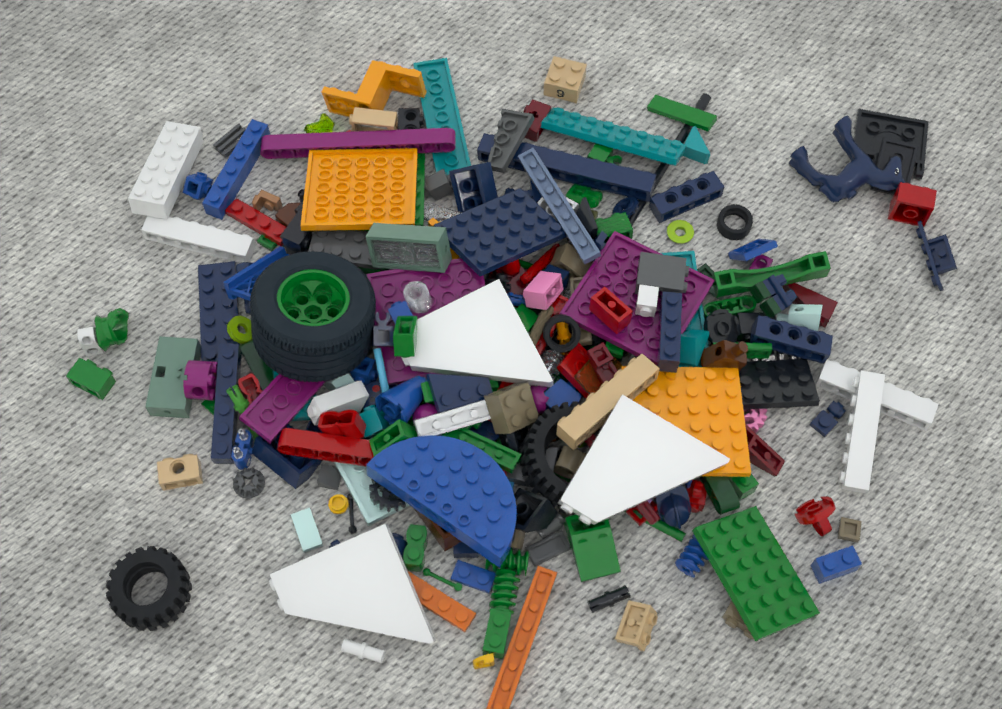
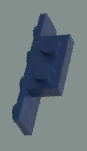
(939, 254)

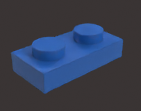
(473, 576)

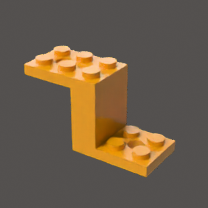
(375, 88)

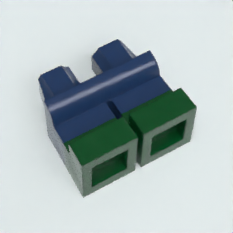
(772, 288)

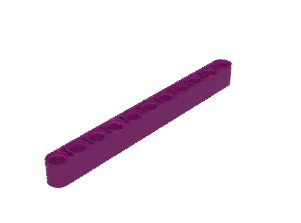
(298, 145)

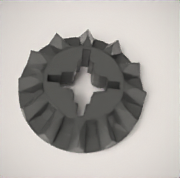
(249, 491)

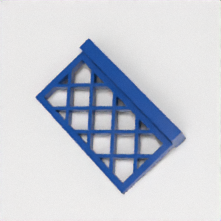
(242, 283)

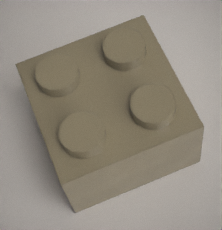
(511, 408)

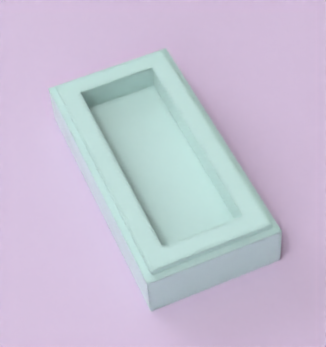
(306, 530)

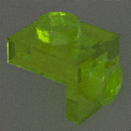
(324, 125)

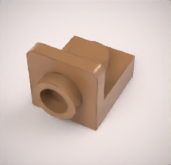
(267, 200)

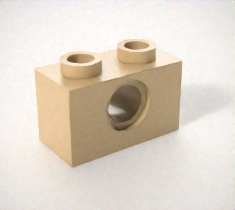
(190, 476)

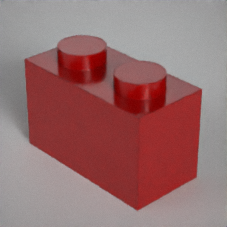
(610, 310)

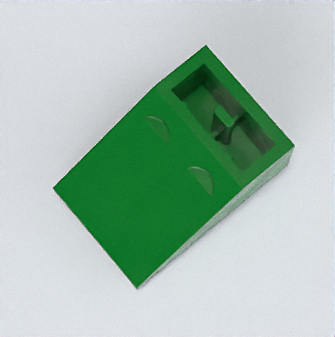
(592, 548)

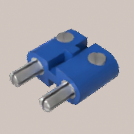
(242, 449)

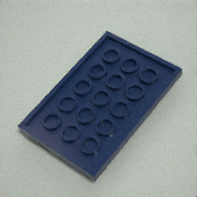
(501, 231)

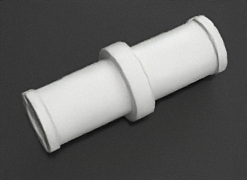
(363, 650)

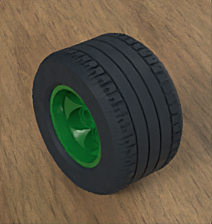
(312, 316)

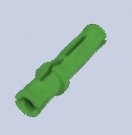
(240, 403)

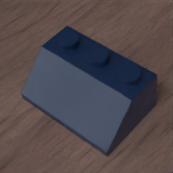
(473, 186)
(292, 469)

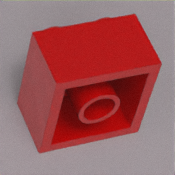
(912, 204)

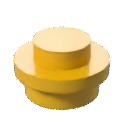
(338, 504)

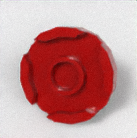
(816, 514)

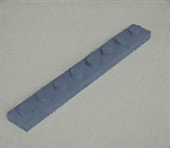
(559, 206)

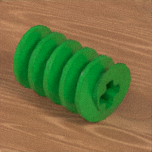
(512, 562)
(503, 590)

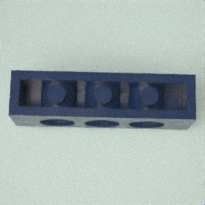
(695, 197)
(817, 351)

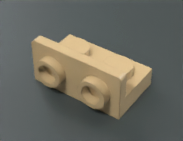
(637, 625)

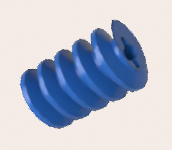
(691, 558)

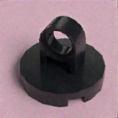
(722, 326)

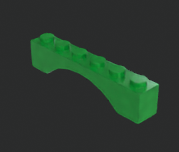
(803, 269)

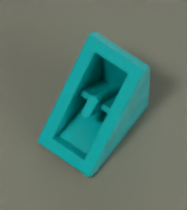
(696, 147)
(692, 346)

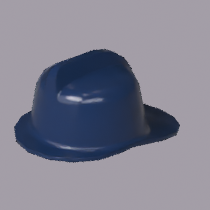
(674, 506)

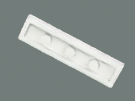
(452, 419)

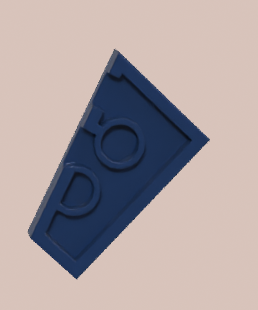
(456, 390)

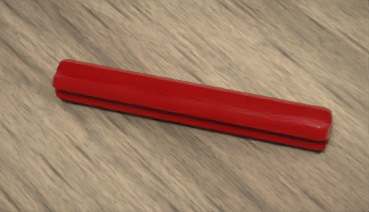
(539, 265)

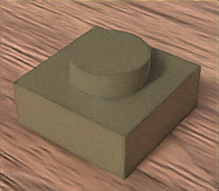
(849, 529)

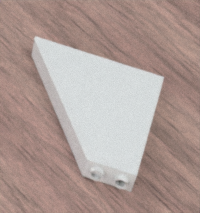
(478, 339)
(634, 462)
(356, 587)

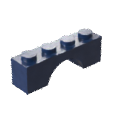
(670, 332)

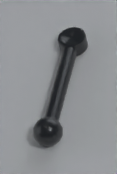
(352, 529)

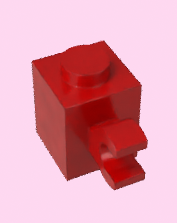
(697, 496)

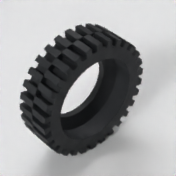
(534, 452)

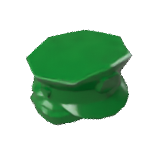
(112, 328)

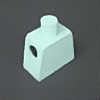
(803, 315)

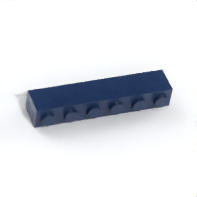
(224, 413)

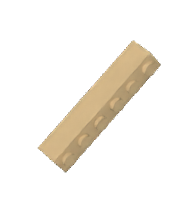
(594, 412)

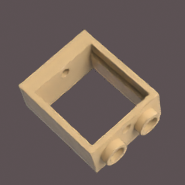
(374, 118)

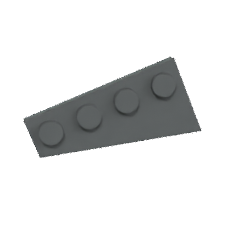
(509, 136)

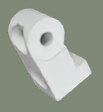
(88, 340)

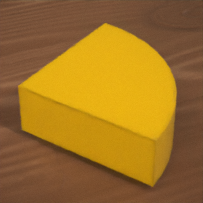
(487, 661)

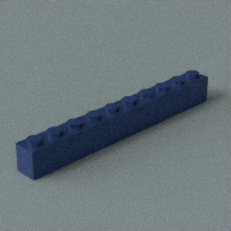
(582, 170)

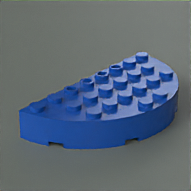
(453, 488)

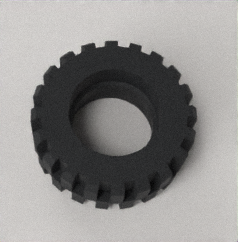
(132, 569)

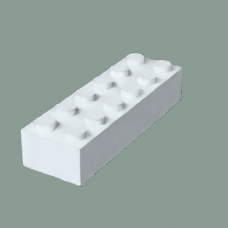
(166, 170)

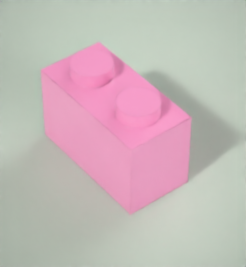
(543, 290)

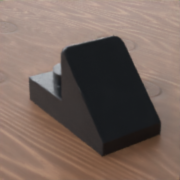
(515, 439)

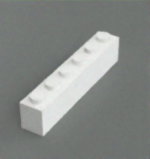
(199, 238)
(895, 402)
(863, 431)

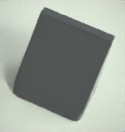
(328, 477)

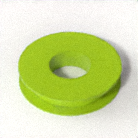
(683, 225)
(233, 330)

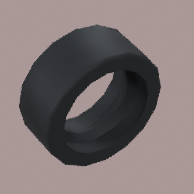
(734, 234)
(574, 340)

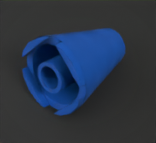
(401, 400)

